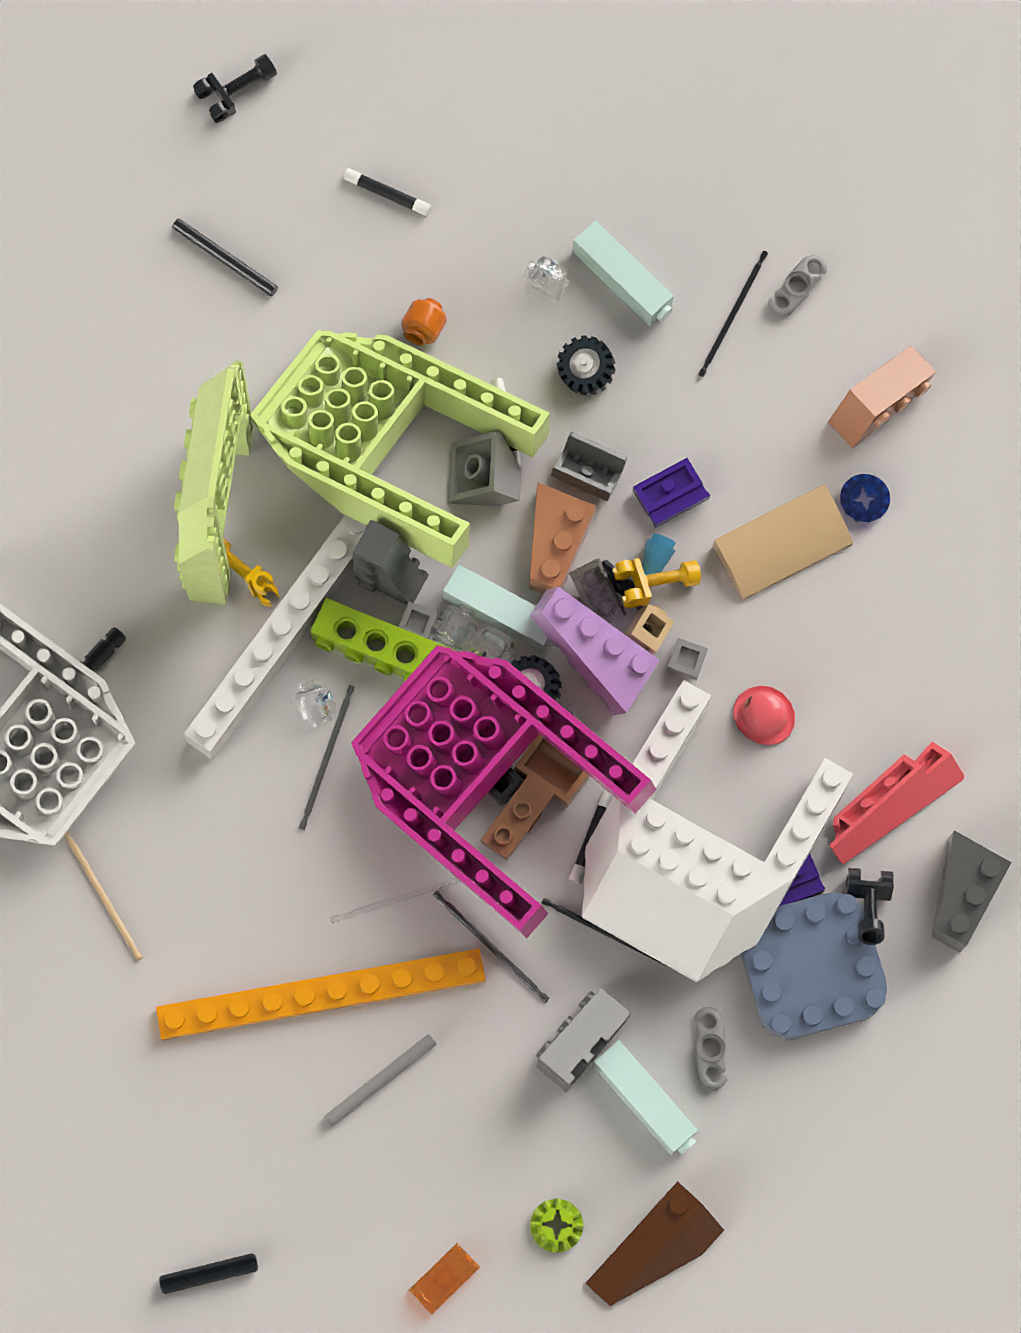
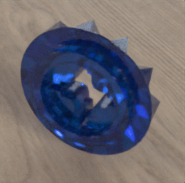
(873, 488)

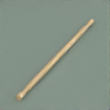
(103, 896)

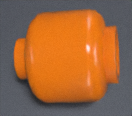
(423, 321)

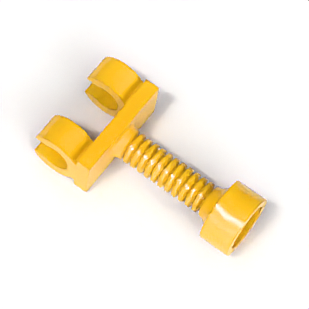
(688, 574)
(255, 579)

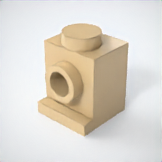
(656, 626)

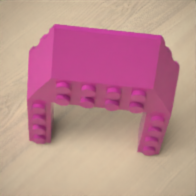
(452, 740)

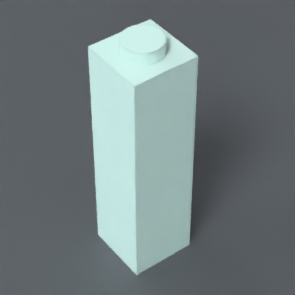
(623, 274)
(495, 607)
(646, 1099)

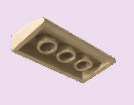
(783, 542)

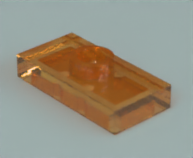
(444, 1278)

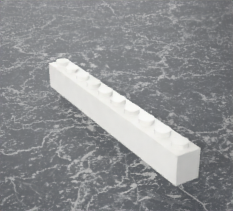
(275, 640)

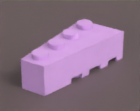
(599, 651)

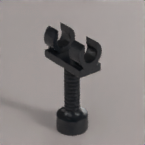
(221, 110)
(870, 929)

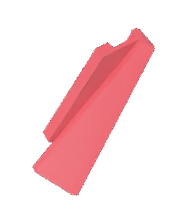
(893, 799)

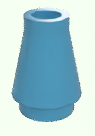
(657, 553)

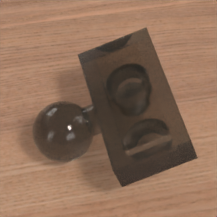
(597, 591)

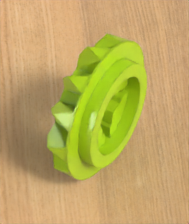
(544, 1236)

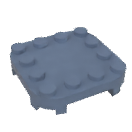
(814, 969)

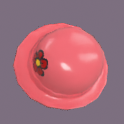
(764, 715)

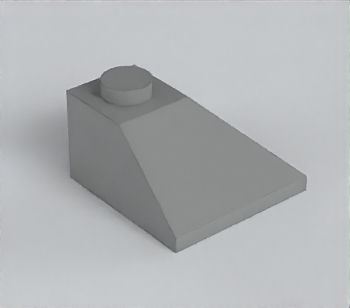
(483, 471)

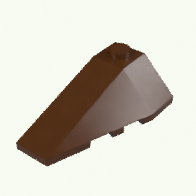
(662, 1242)

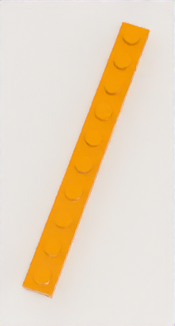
(320, 994)

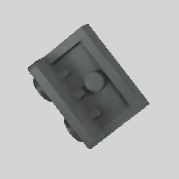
(589, 466)

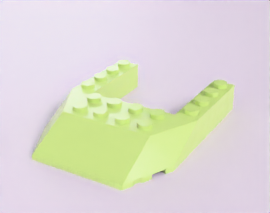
(350, 404)
(217, 434)

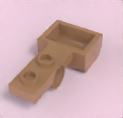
(546, 777)

